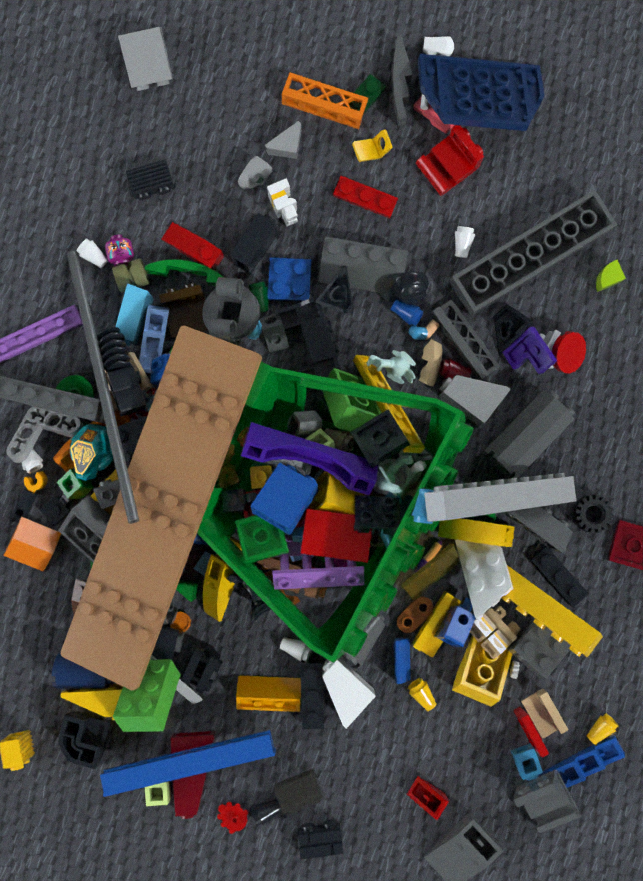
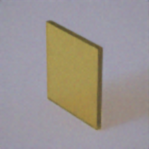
(431, 572)

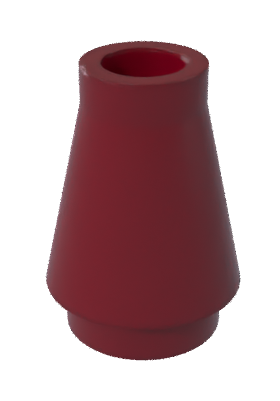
(451, 368)

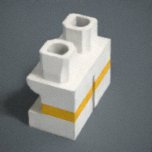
(283, 206)

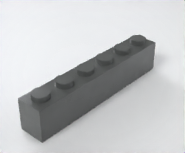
(51, 399)

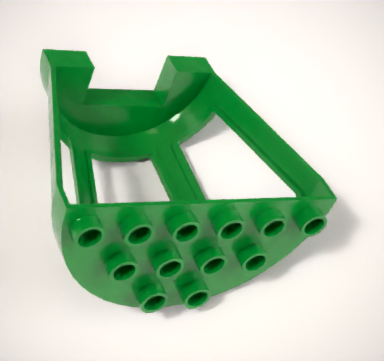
(270, 403)

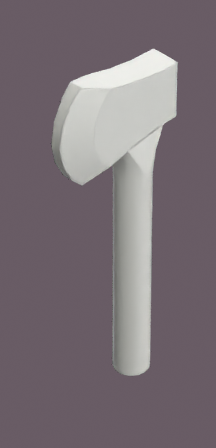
(436, 46)

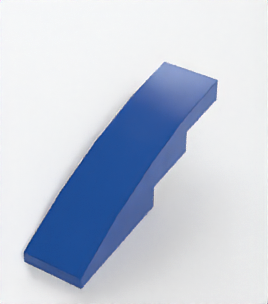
(588, 761)

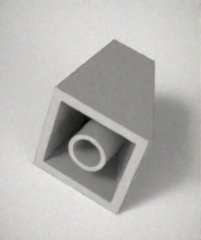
(146, 58)
(473, 397)

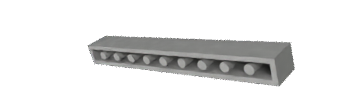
(498, 496)

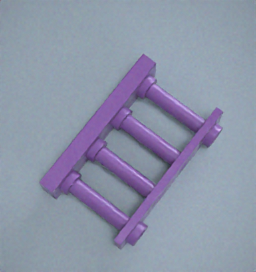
(317, 577)

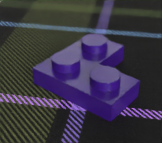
(531, 347)

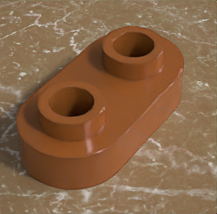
(412, 612)

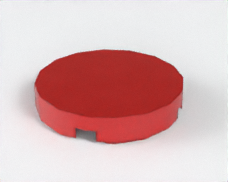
(569, 352)

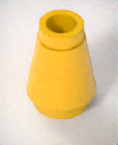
(422, 694)
(602, 728)

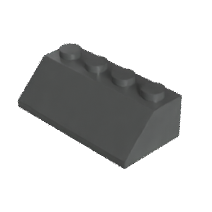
(365, 263)
(86, 526)
(543, 526)

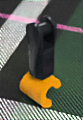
(28, 495)

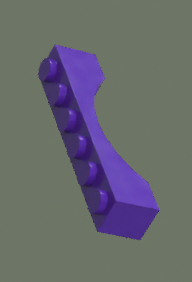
(270, 444)

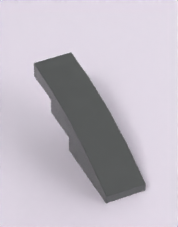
(400, 76)

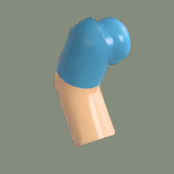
(423, 333)

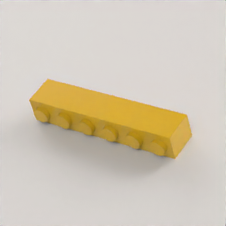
(552, 614)

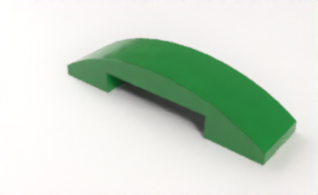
(162, 268)

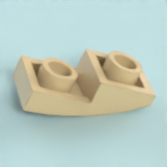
(433, 354)

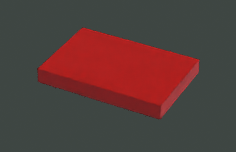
(334, 537)

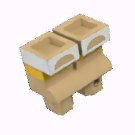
(502, 634)

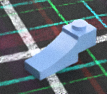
(153, 335)

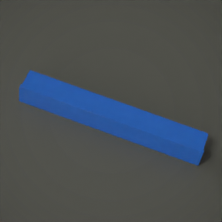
(187, 763)

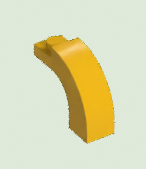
(477, 532)

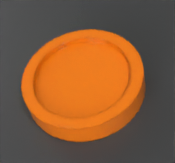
(182, 621)

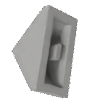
(286, 143)

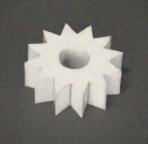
(514, 671)

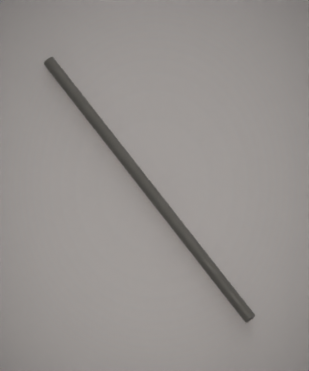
(103, 389)

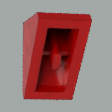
(428, 797)

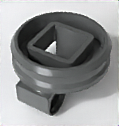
(230, 291)

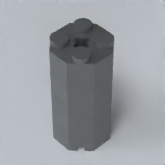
(529, 433)

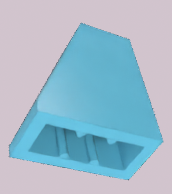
(133, 313)

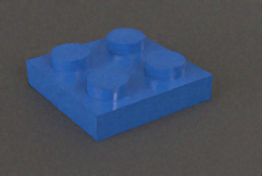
(289, 279)

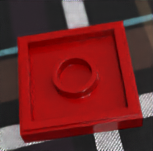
(530, 731)

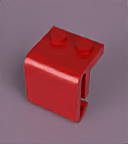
(451, 160)

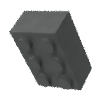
(538, 650)

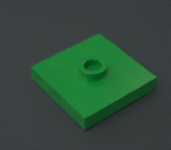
(260, 539)

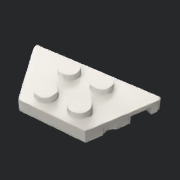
(484, 574)

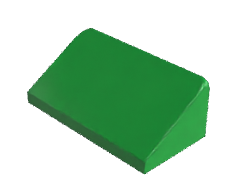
(188, 589)

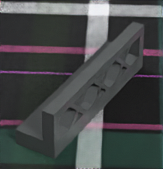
(461, 343)

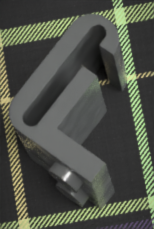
(547, 801)

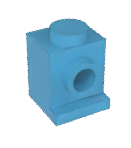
(522, 754)

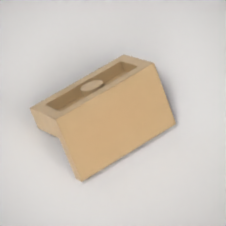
(544, 713)

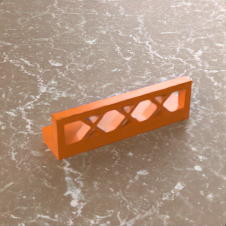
(321, 107)

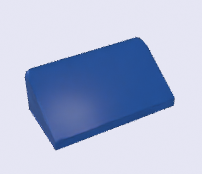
(401, 660)

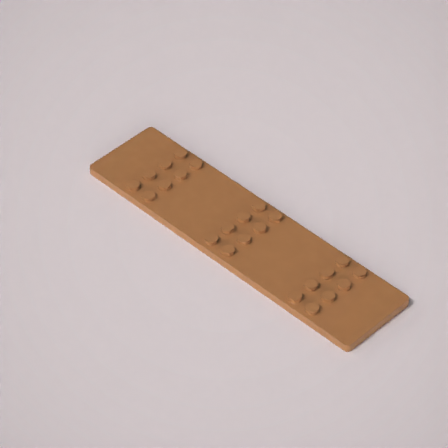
(171, 486)

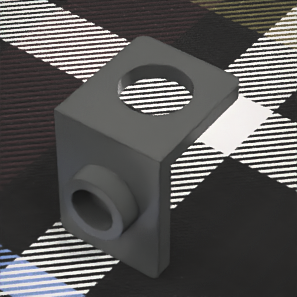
(274, 333)

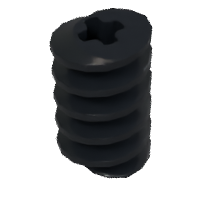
(113, 349)

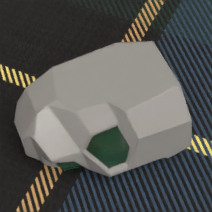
(254, 173)

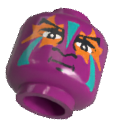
(119, 250)

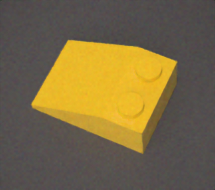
(480, 675)
(96, 700)

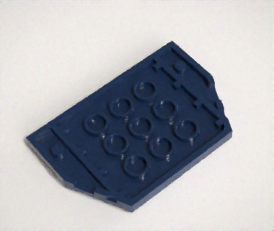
(481, 91)

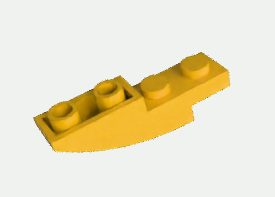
(216, 586)

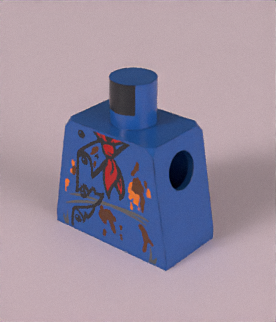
(453, 631)

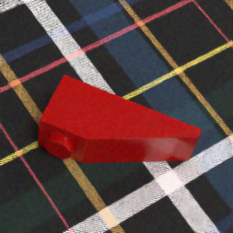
(193, 246)

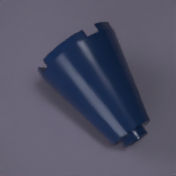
(73, 676)

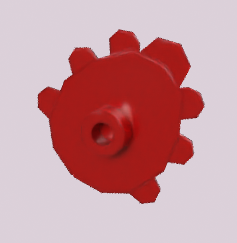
(232, 817)

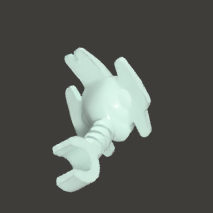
(396, 366)
(386, 479)

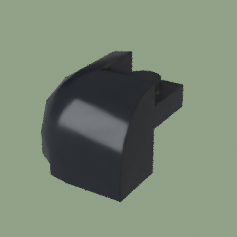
(83, 738)

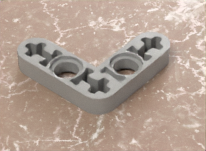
(37, 425)

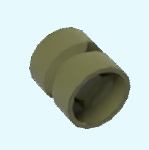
(132, 274)

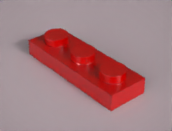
(365, 197)

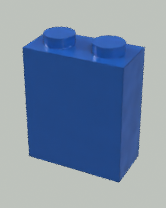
(285, 498)

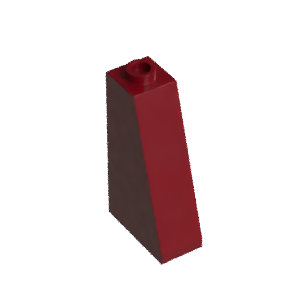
(189, 790)

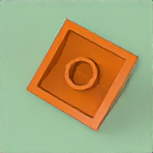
(32, 544)

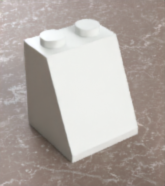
(347, 689)

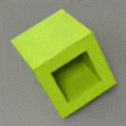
(609, 276)

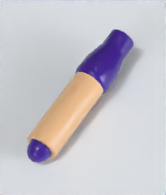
(430, 554)

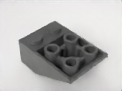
(464, 850)

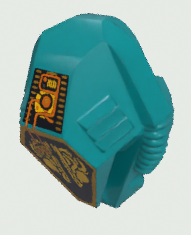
(90, 451)

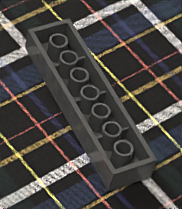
(532, 253)

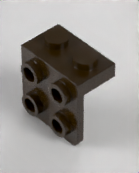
(184, 308)

